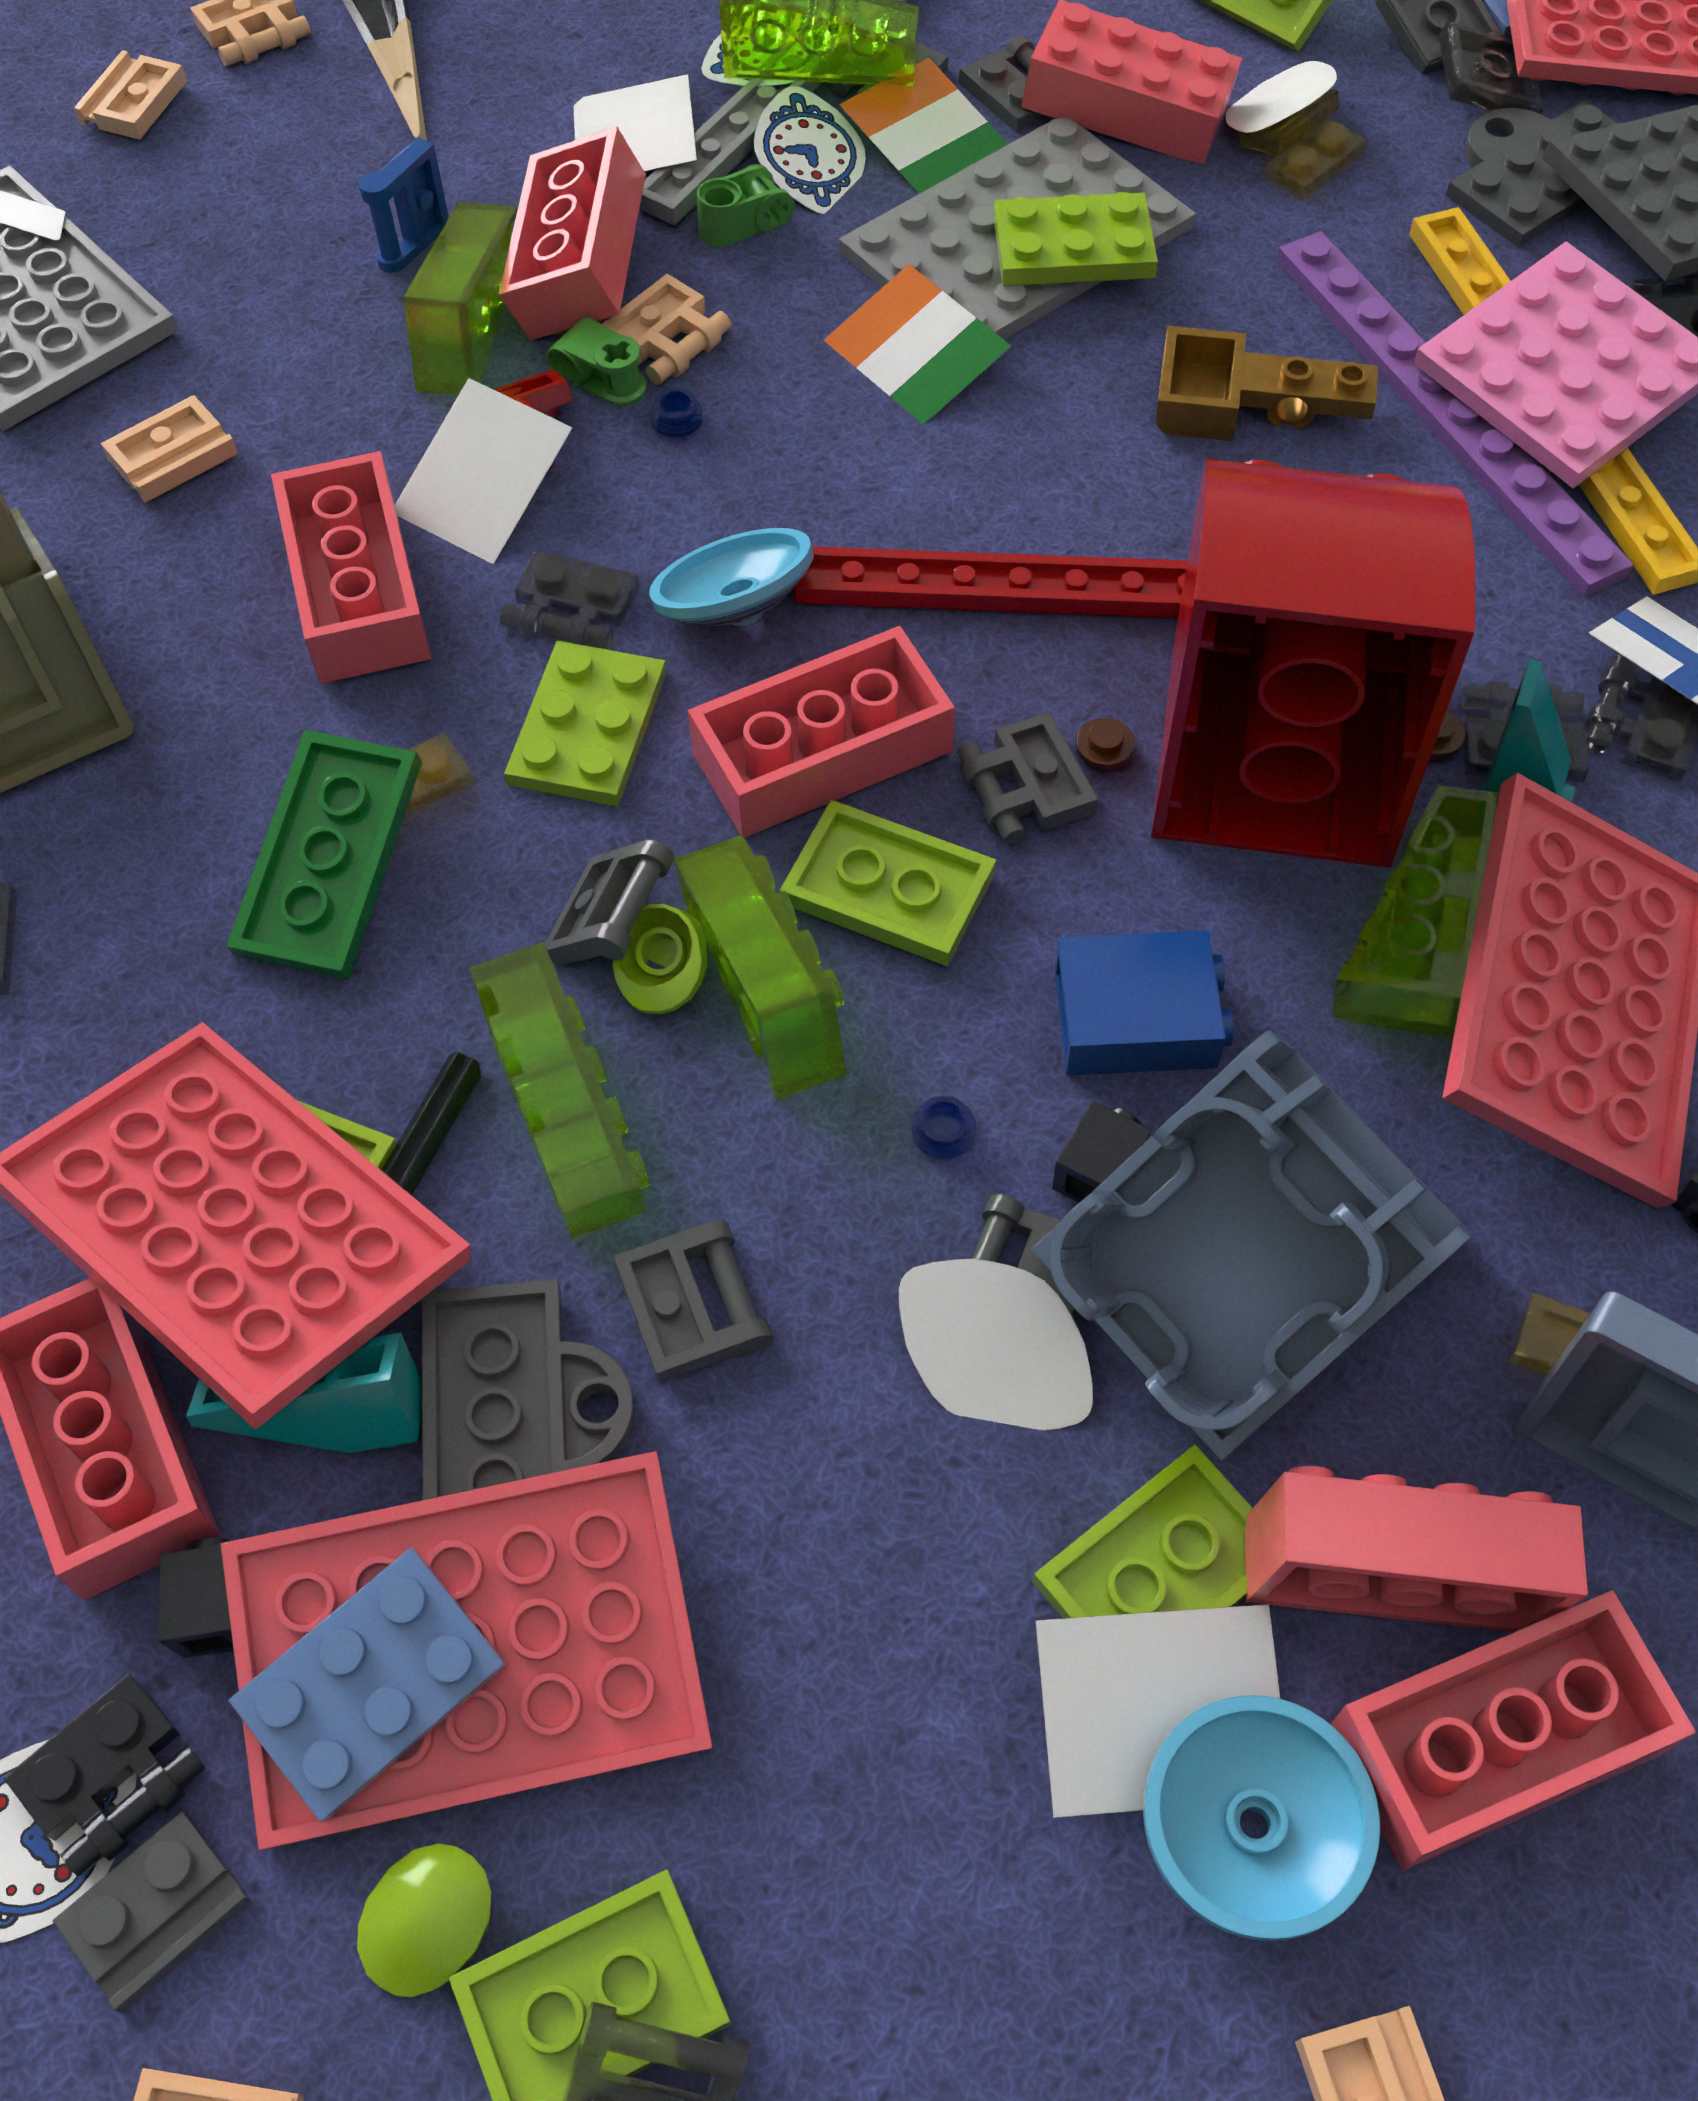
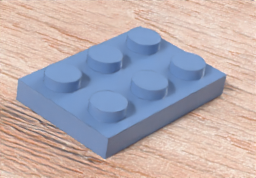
(367, 1684)

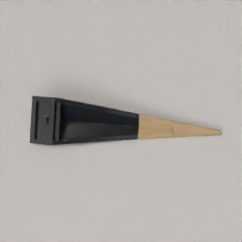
(389, 38)

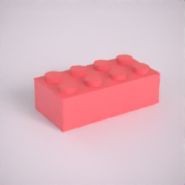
(1130, 81)
(573, 234)
(350, 568)
(821, 731)
(96, 1440)
(1413, 1551)
(1512, 1728)

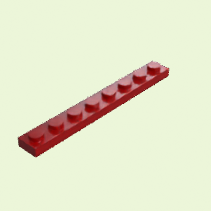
(993, 582)

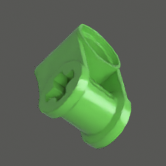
(735, 206)
(600, 362)

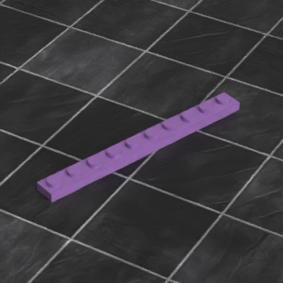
(1495, 461)

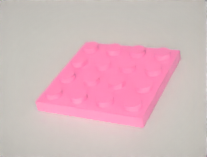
(1566, 363)

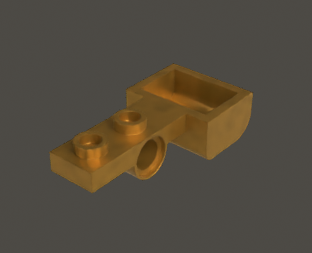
(1212, 375)

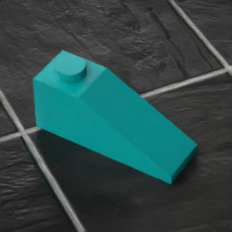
(1532, 739)
(354, 1408)

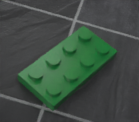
(325, 854)

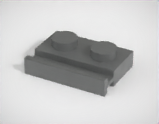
(151, 1911)

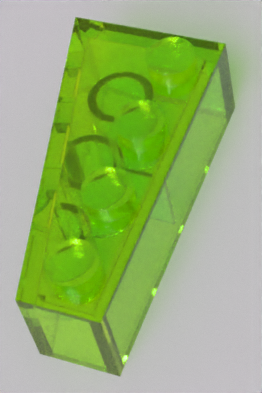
(820, 40)
(455, 298)
(1420, 936)
(765, 964)
(560, 1091)

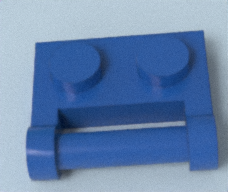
(419, 201)

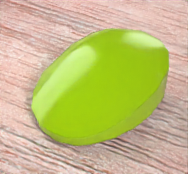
(671, 940)
(424, 1920)

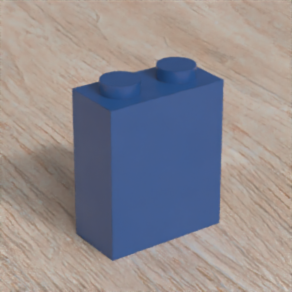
(1141, 1002)

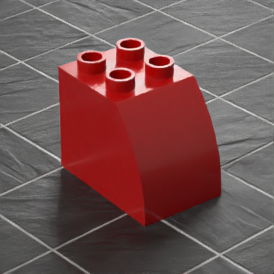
(1312, 659)

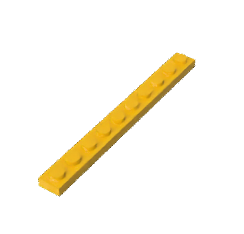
(1620, 488)

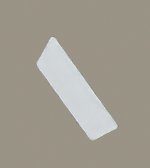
(31, 216)

